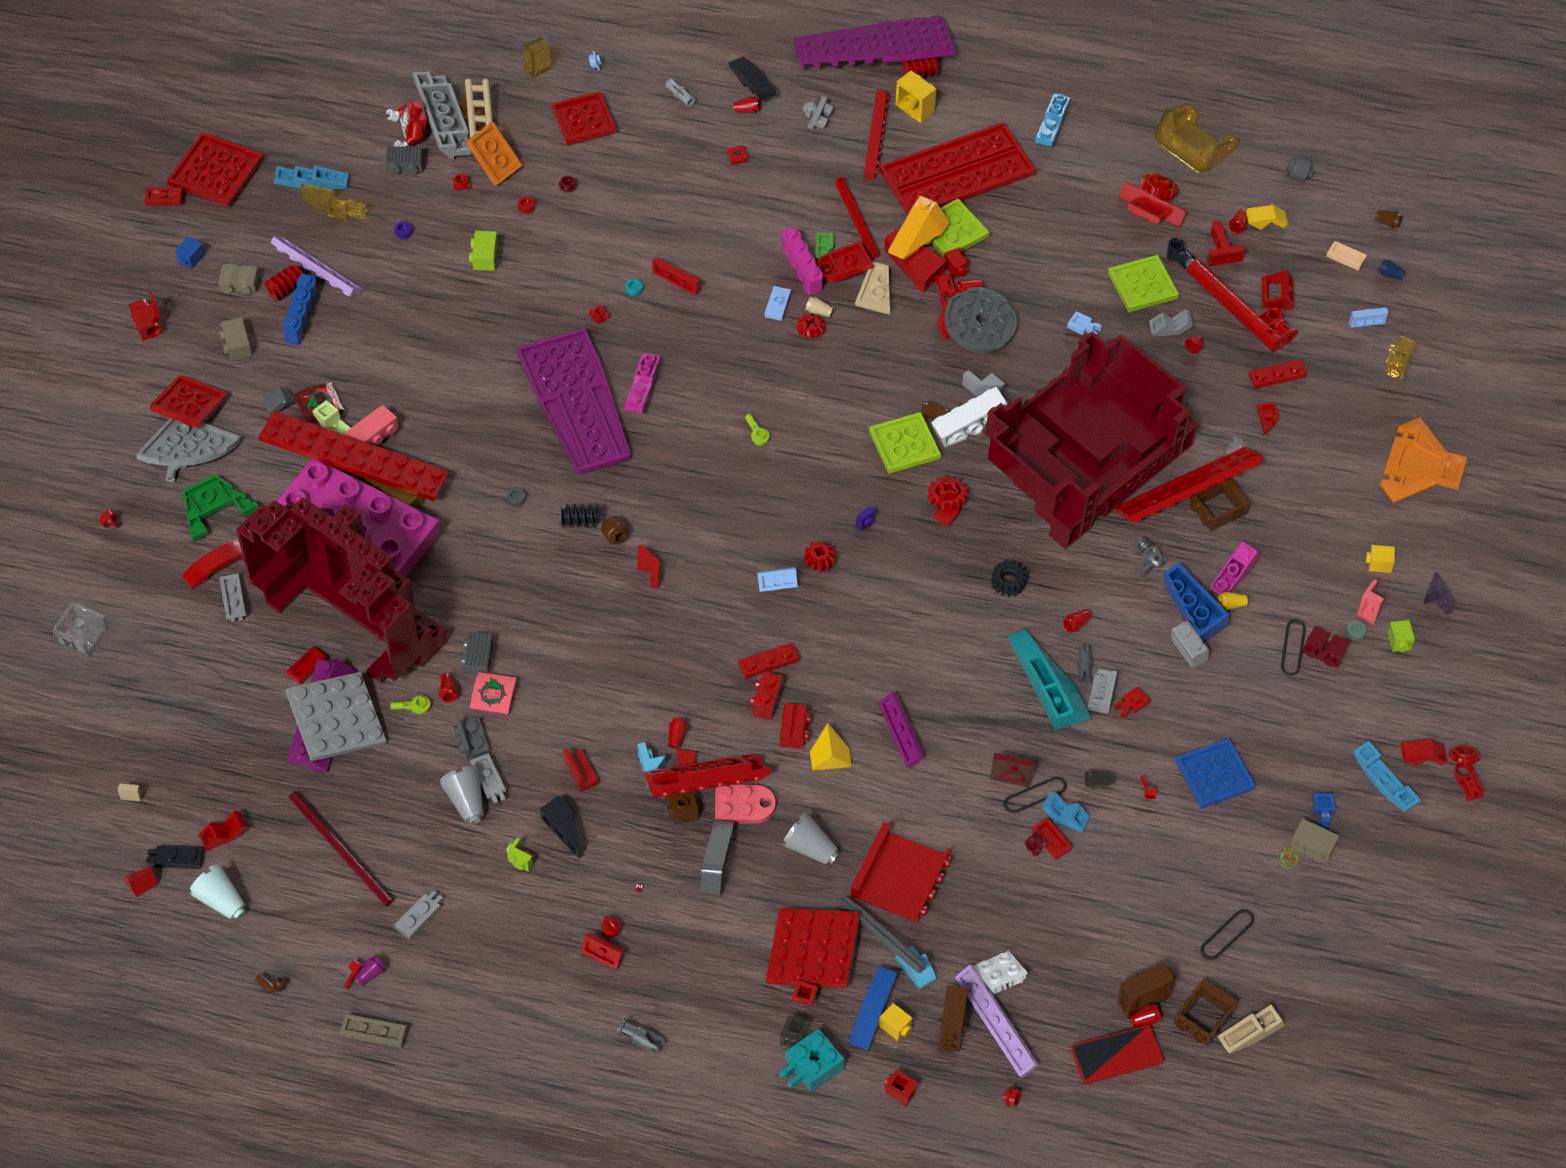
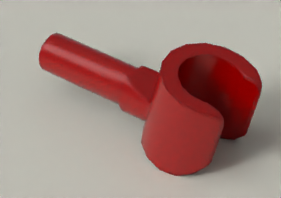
(1149, 793)
(355, 967)

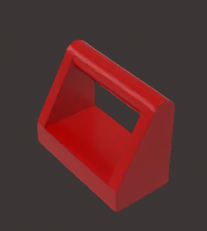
(1286, 300)

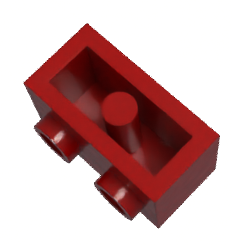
(767, 695)

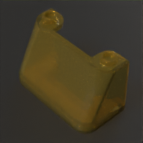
(1190, 142)

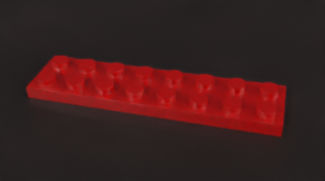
(1189, 484)

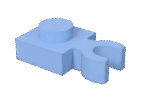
(1082, 323)

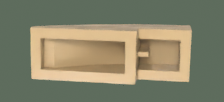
(1251, 1030)

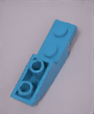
(1053, 120)

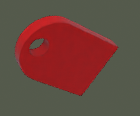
(844, 262)

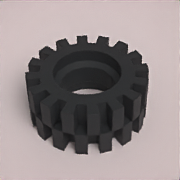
(1008, 587)

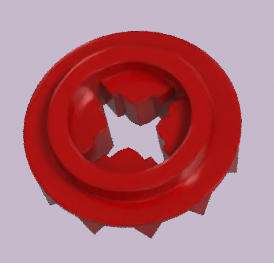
(812, 331)
(1464, 754)

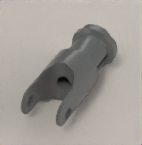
(640, 1036)

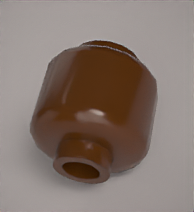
(614, 530)

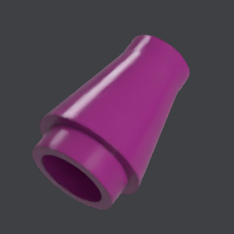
(370, 970)

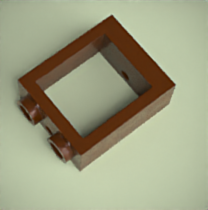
(1234, 495)
(1145, 989)
(1214, 996)
(953, 1018)

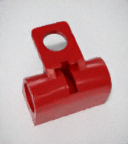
(146, 317)

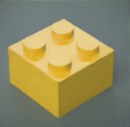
(915, 96)

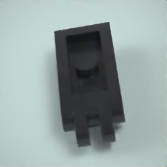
(175, 857)

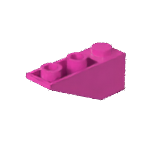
(1236, 569)

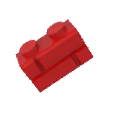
(794, 725)

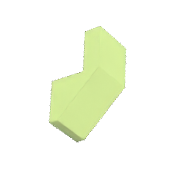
(329, 418)

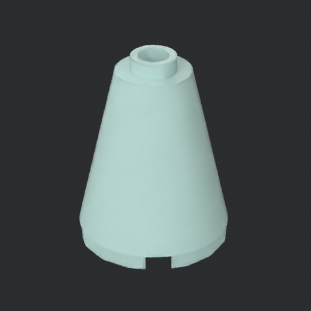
(218, 893)

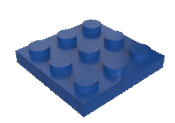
(1215, 773)

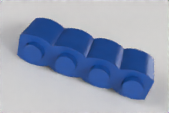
(300, 309)

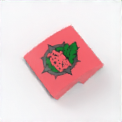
(493, 693)

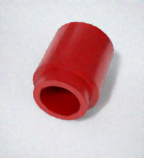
(963, 285)

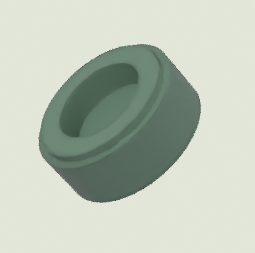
(1356, 630)

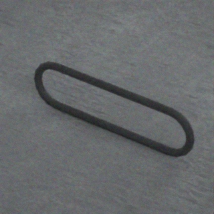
(1285, 645)
(1030, 788)
(1221, 928)

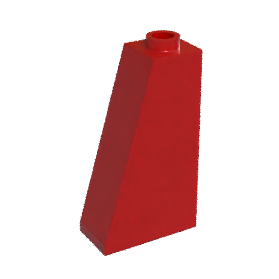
(920, 266)

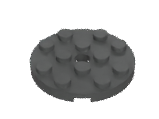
(984, 303)

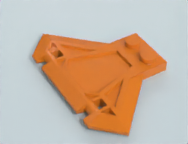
(1419, 463)

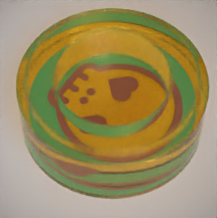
(1288, 858)

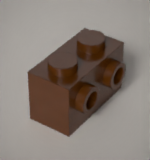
(682, 807)

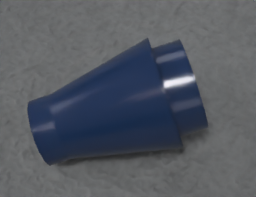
(1391, 270)

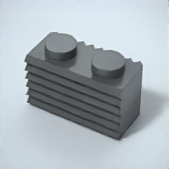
(404, 159)
(478, 653)

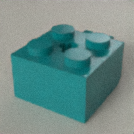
(813, 1062)

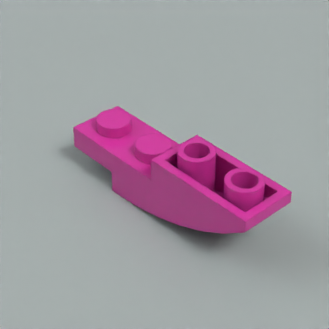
(643, 383)

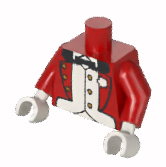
(412, 121)

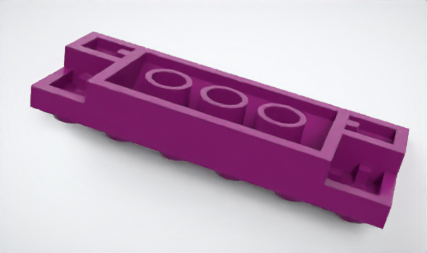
(298, 753)

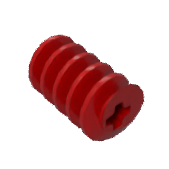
(921, 66)
(282, 281)

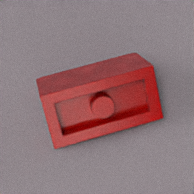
(580, 769)

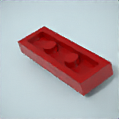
(676, 276)
(1277, 374)
(768, 660)

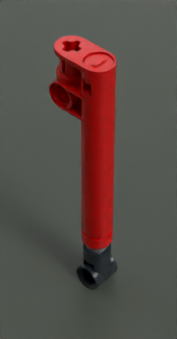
(1267, 327)

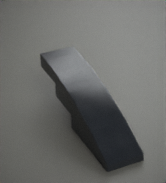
(752, 77)

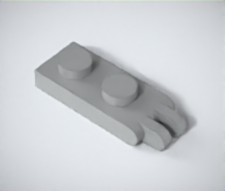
(489, 778)
(419, 914)

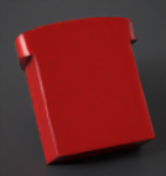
(141, 881)

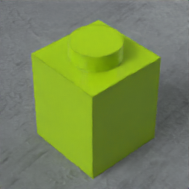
(1401, 636)

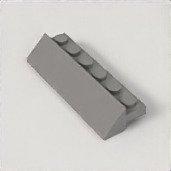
(443, 113)

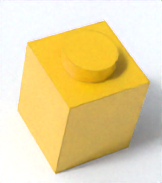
(1380, 558)
(896, 1022)

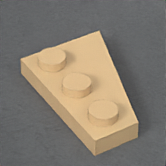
(875, 289)

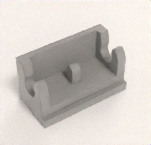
(1102, 691)

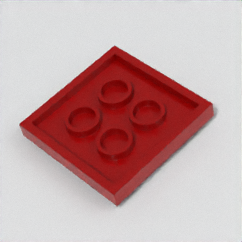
(583, 118)
(189, 401)

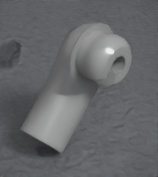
(171, 472)

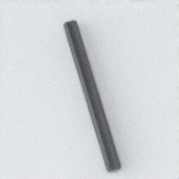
(884, 935)

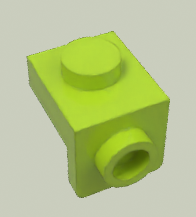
(517, 857)

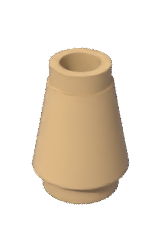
(818, 307)

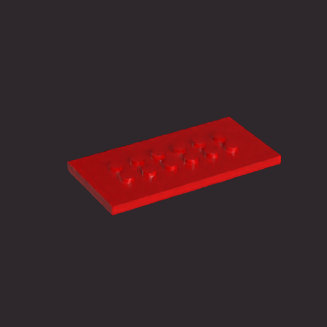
(958, 168)

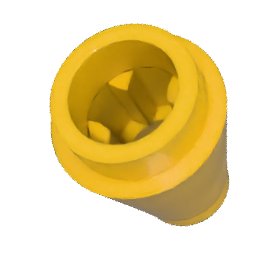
(1232, 600)

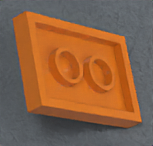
(493, 153)

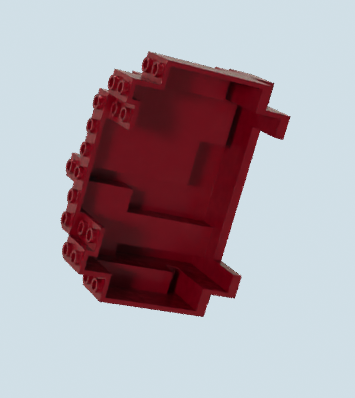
(1091, 434)
(328, 555)

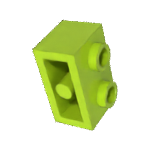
(484, 250)

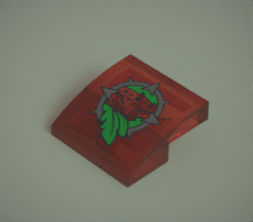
(312, 397)

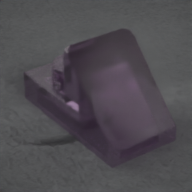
(1439, 592)

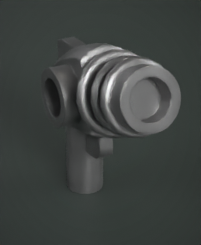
(1151, 555)

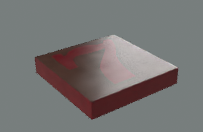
(1011, 769)

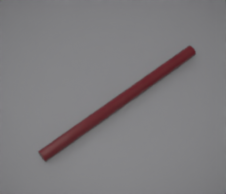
(341, 849)

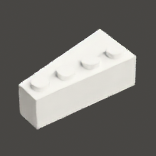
(966, 419)

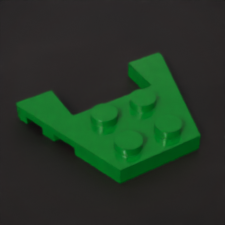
(210, 497)

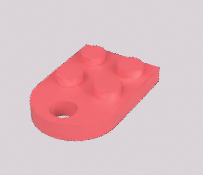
(742, 804)

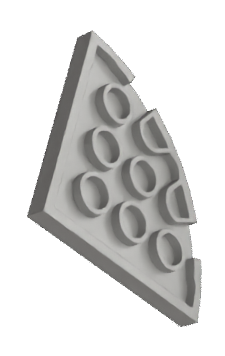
(185, 445)

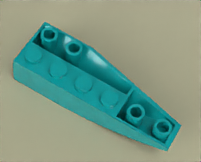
(1053, 688)

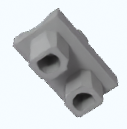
(821, 108)

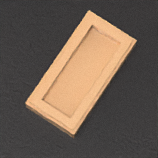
(1346, 255)

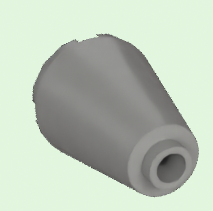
(465, 793)
(810, 841)

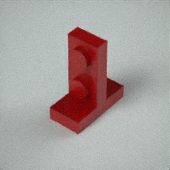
(1224, 251)

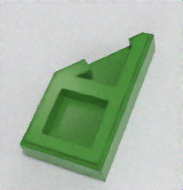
(824, 244)

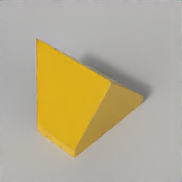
(829, 751)

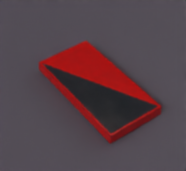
(1116, 1054)

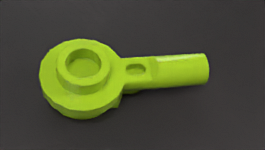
(759, 435)
(419, 705)

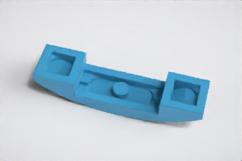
(1384, 779)

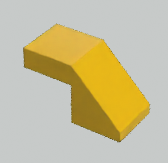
(1264, 215)

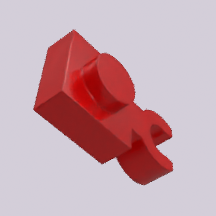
(1133, 701)

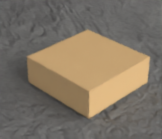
(129, 792)

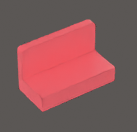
(1370, 604)

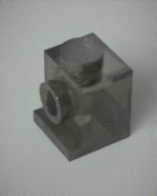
(793, 1024)

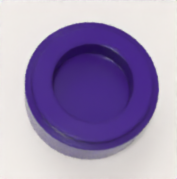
(403, 230)

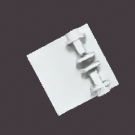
(1001, 971)

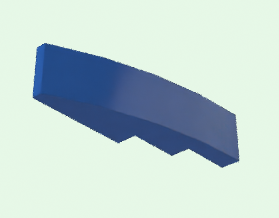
(873, 1008)

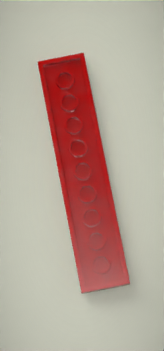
(353, 455)

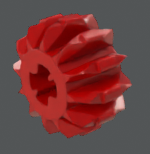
(819, 556)

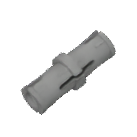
(686, 97)

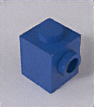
(189, 252)

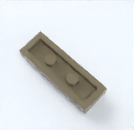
(373, 1030)

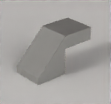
(1165, 325)
(978, 387)

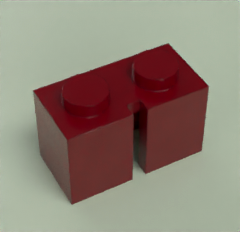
(1326, 651)

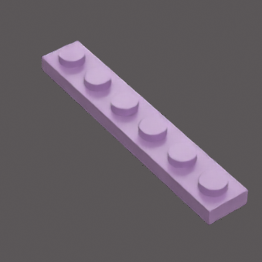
(311, 263)
(997, 1021)

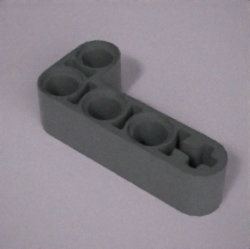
(716, 857)

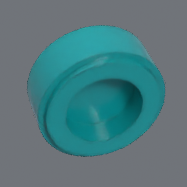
(633, 287)

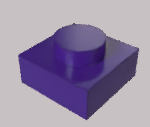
(865, 518)

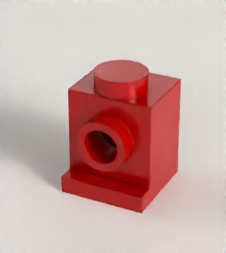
(956, 263)
(902, 1081)

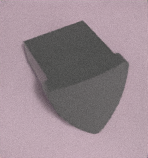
(278, 399)

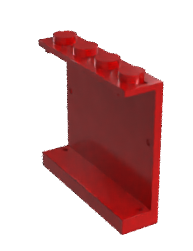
(900, 875)

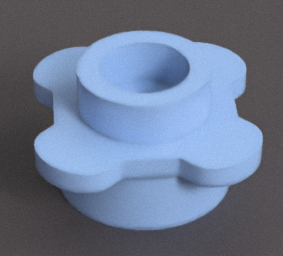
(595, 60)

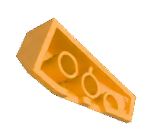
(920, 227)

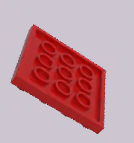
(215, 169)
(813, 947)

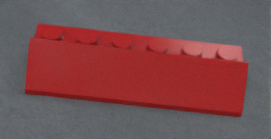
(706, 775)

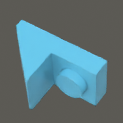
(647, 761)
(920, 979)

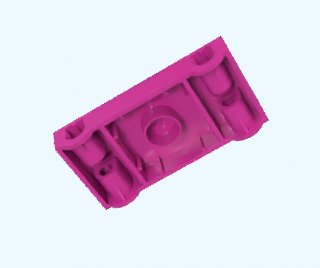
(386, 521)

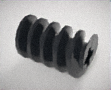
(580, 515)

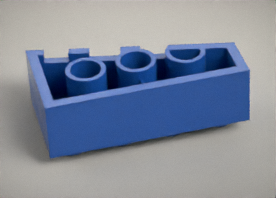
(1195, 603)

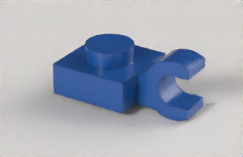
(1324, 805)

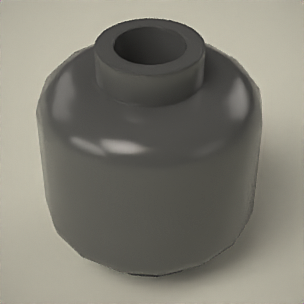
(1300, 168)

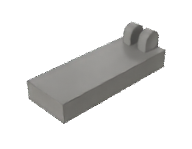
(232, 597)

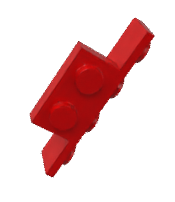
(1151, 207)

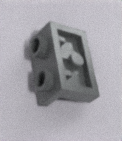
(472, 738)

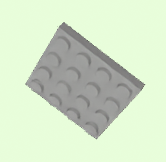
(335, 716)

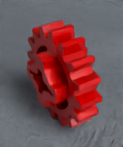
(1159, 186)
(947, 493)

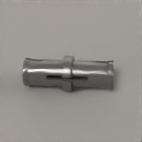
(1084, 664)

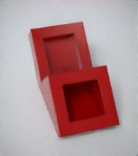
(648, 563)
(1420, 751)
(221, 833)
(805, 993)

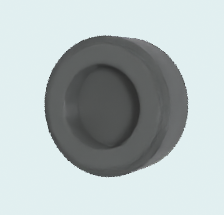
(516, 497)

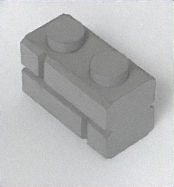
(1189, 644)

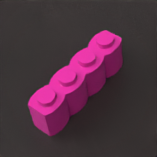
(802, 261)

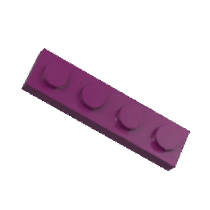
(901, 729)

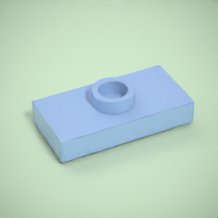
(777, 303)
(1368, 317)
(777, 579)

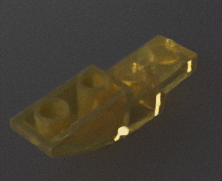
(337, 207)

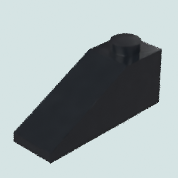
(559, 818)

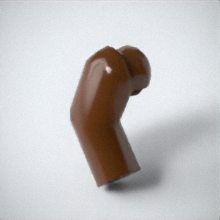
(270, 986)

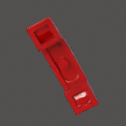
(212, 562)

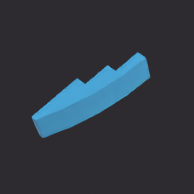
(317, 177)

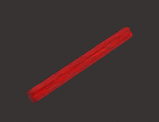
(857, 218)

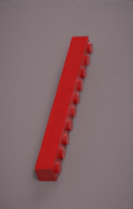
(875, 134)

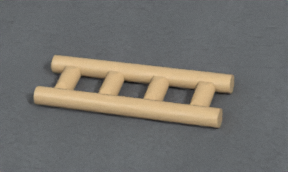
(486, 103)

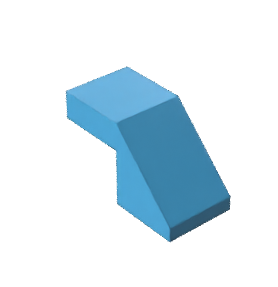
(1066, 814)

